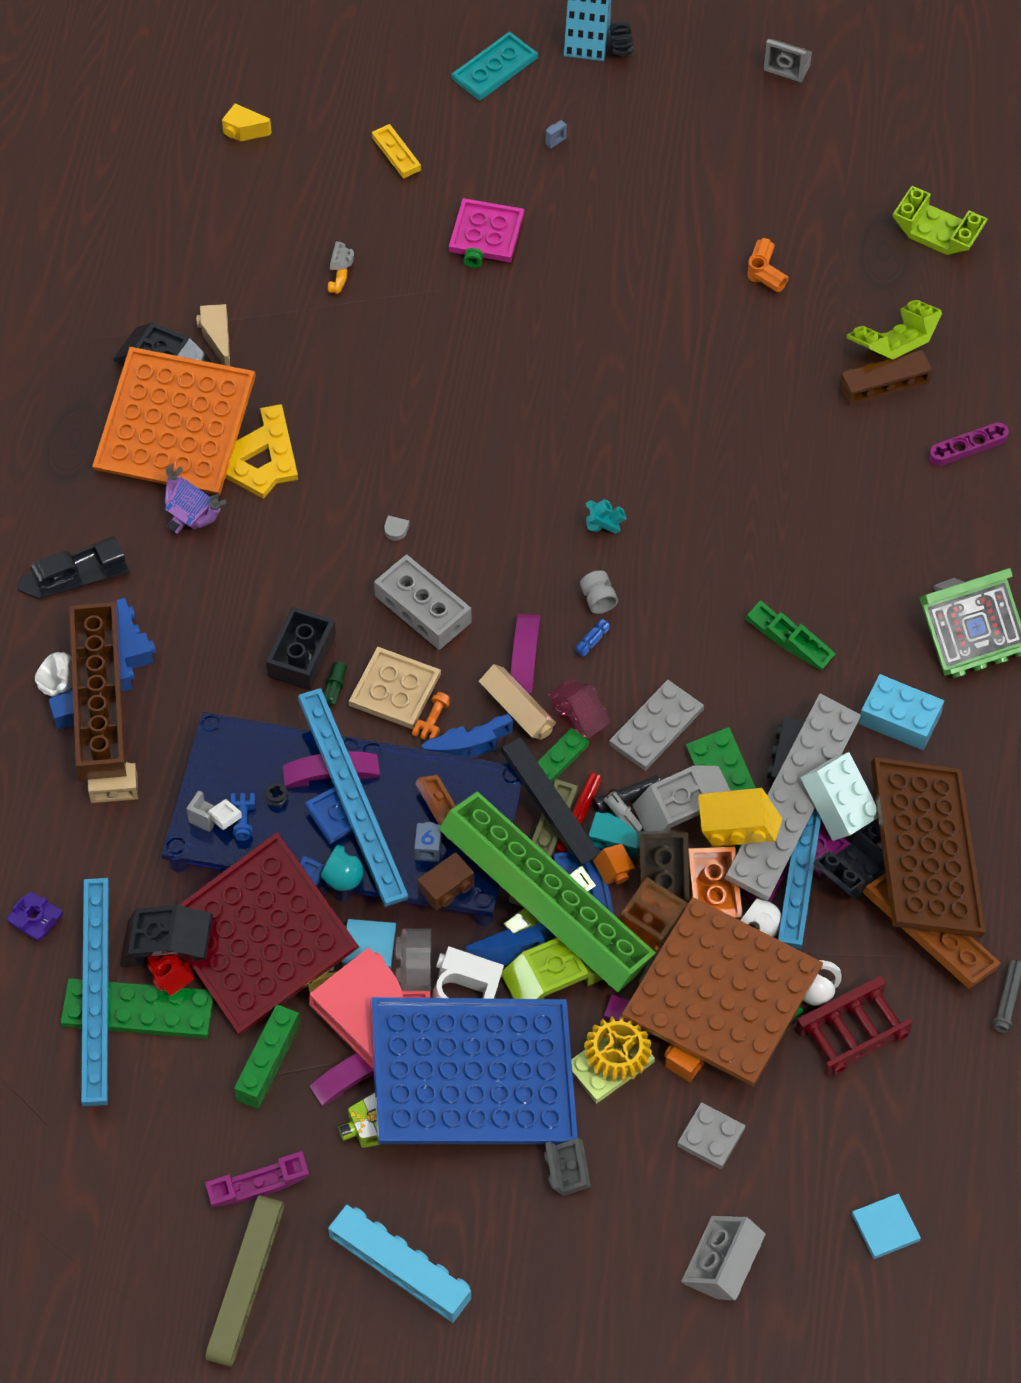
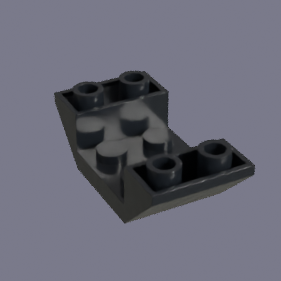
(162, 340)
(857, 863)
(166, 932)

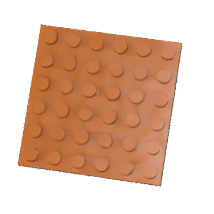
(174, 414)

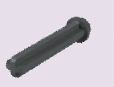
(1002, 1022)

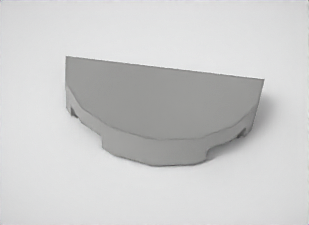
(341, 257)

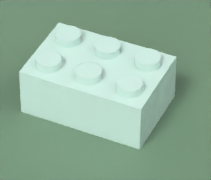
(840, 796)

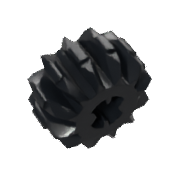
(621, 38)

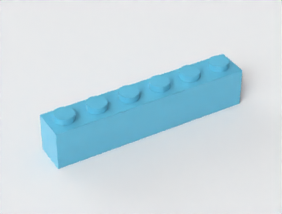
(400, 1263)

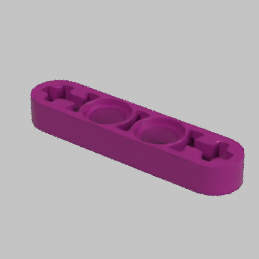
(967, 442)

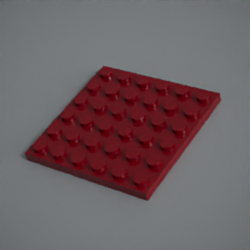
(266, 933)

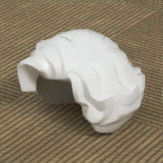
(55, 674)

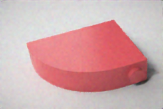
(347, 995)

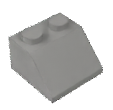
(786, 60)

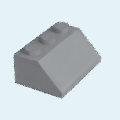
(724, 1257)

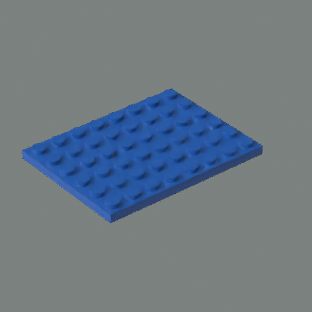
(472, 1071)

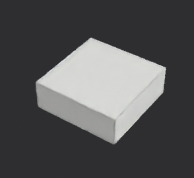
(224, 814)

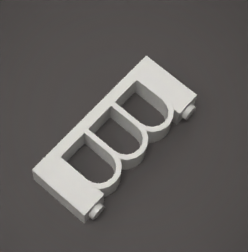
(467, 971)

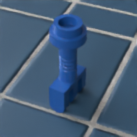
(242, 830)

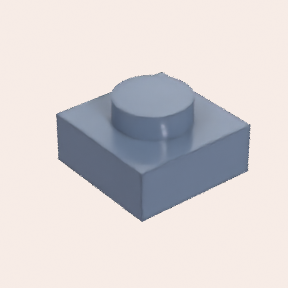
(555, 134)

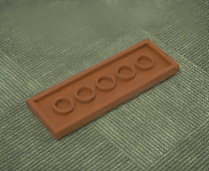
(956, 952)

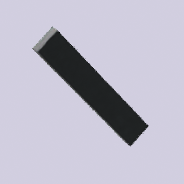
(550, 802)

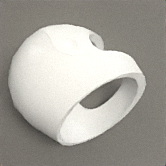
(764, 917)
(822, 989)

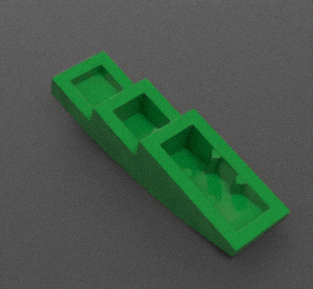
(789, 636)

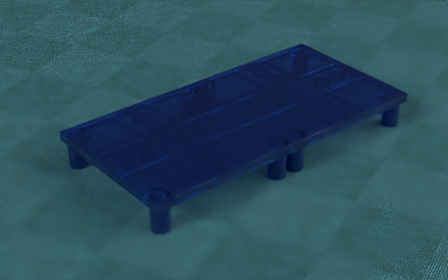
(250, 755)

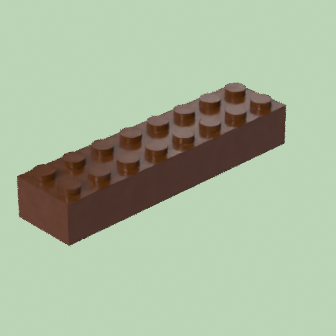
(97, 691)

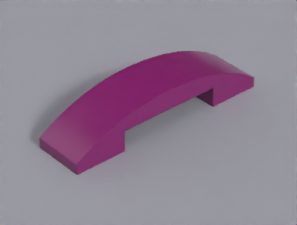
(525, 650)
(309, 768)
(340, 1078)
(258, 1182)

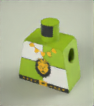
(361, 1123)

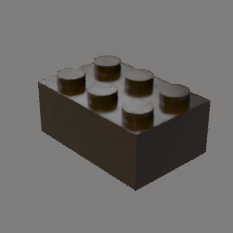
(664, 860)

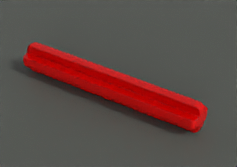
(583, 803)

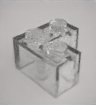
(415, 957)

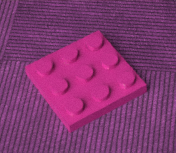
(488, 228)

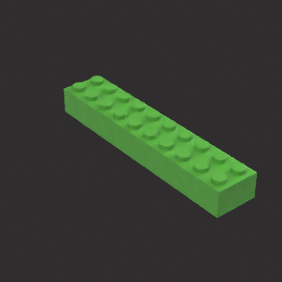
(547, 891)

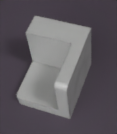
(198, 813)

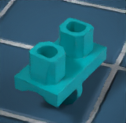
(604, 516)

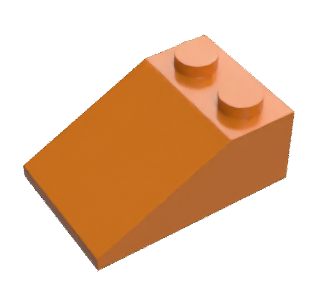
(707, 879)

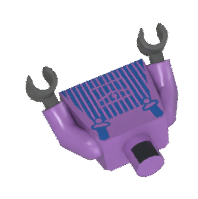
(189, 503)

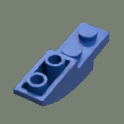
(474, 743)
(506, 946)

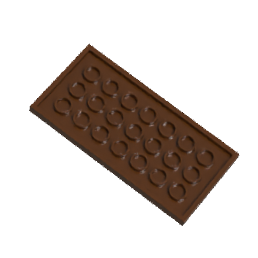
(927, 847)

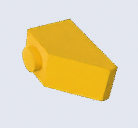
(245, 124)

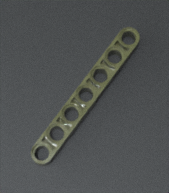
(244, 1281)

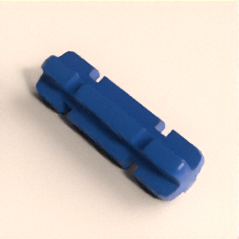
(592, 637)

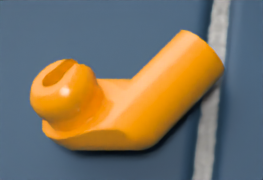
(336, 287)

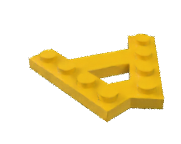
(272, 436)

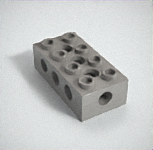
(422, 602)

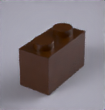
(446, 881)

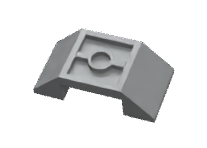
(676, 797)

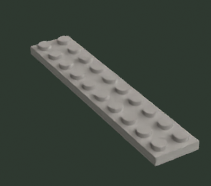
(819, 740)

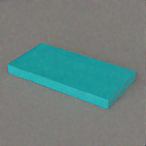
(494, 66)

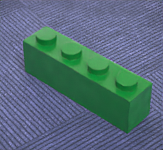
(267, 1056)

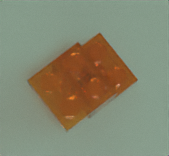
(652, 913)

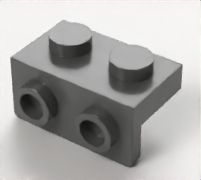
(567, 1166)

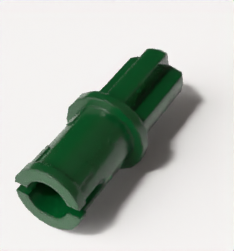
(335, 682)

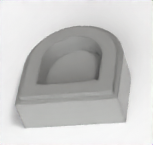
(396, 528)

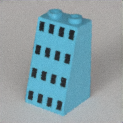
(587, 29)

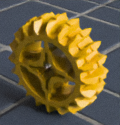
(603, 1060)

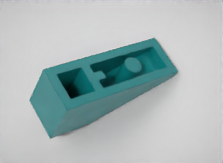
(612, 831)

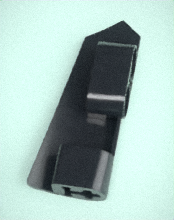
(71, 571)

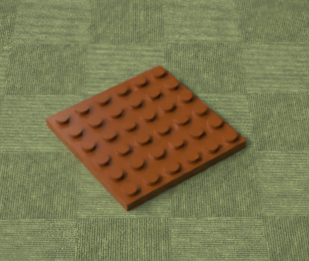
(722, 991)

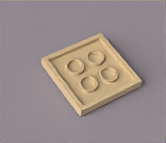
(395, 687)

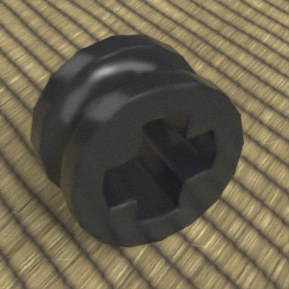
(271, 789)

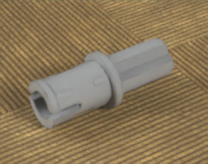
(622, 811)

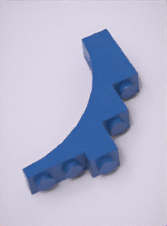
(134, 651)

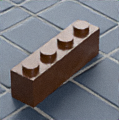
(885, 377)

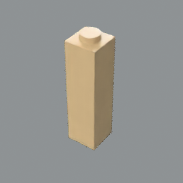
(517, 702)

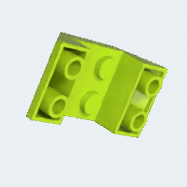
(936, 227)
(916, 331)
(545, 971)

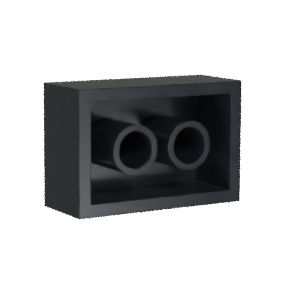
(301, 648)

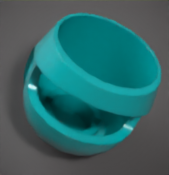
(342, 871)

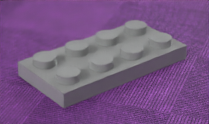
(656, 725)

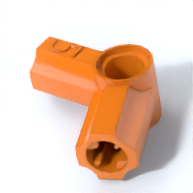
(761, 271)

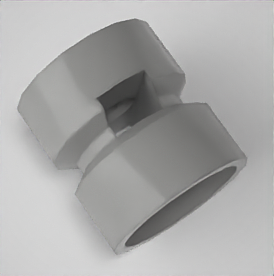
(599, 592)

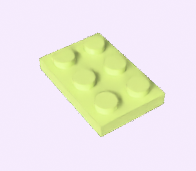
(594, 1083)

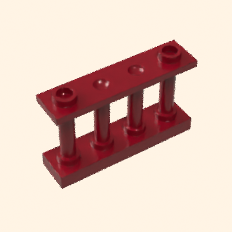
(853, 1003)

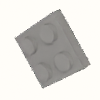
(711, 1136)

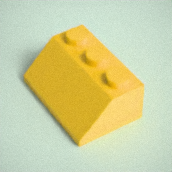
(738, 817)

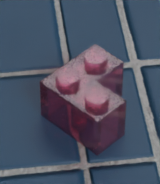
(581, 705)

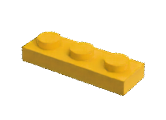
(396, 151)

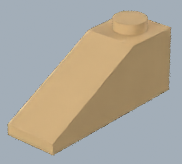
(215, 330)

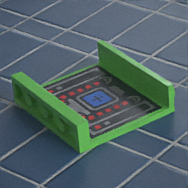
(973, 623)

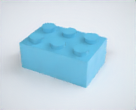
(901, 712)

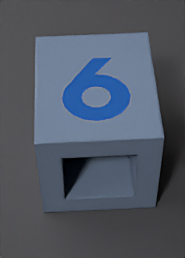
(428, 842)

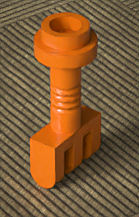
(440, 701)

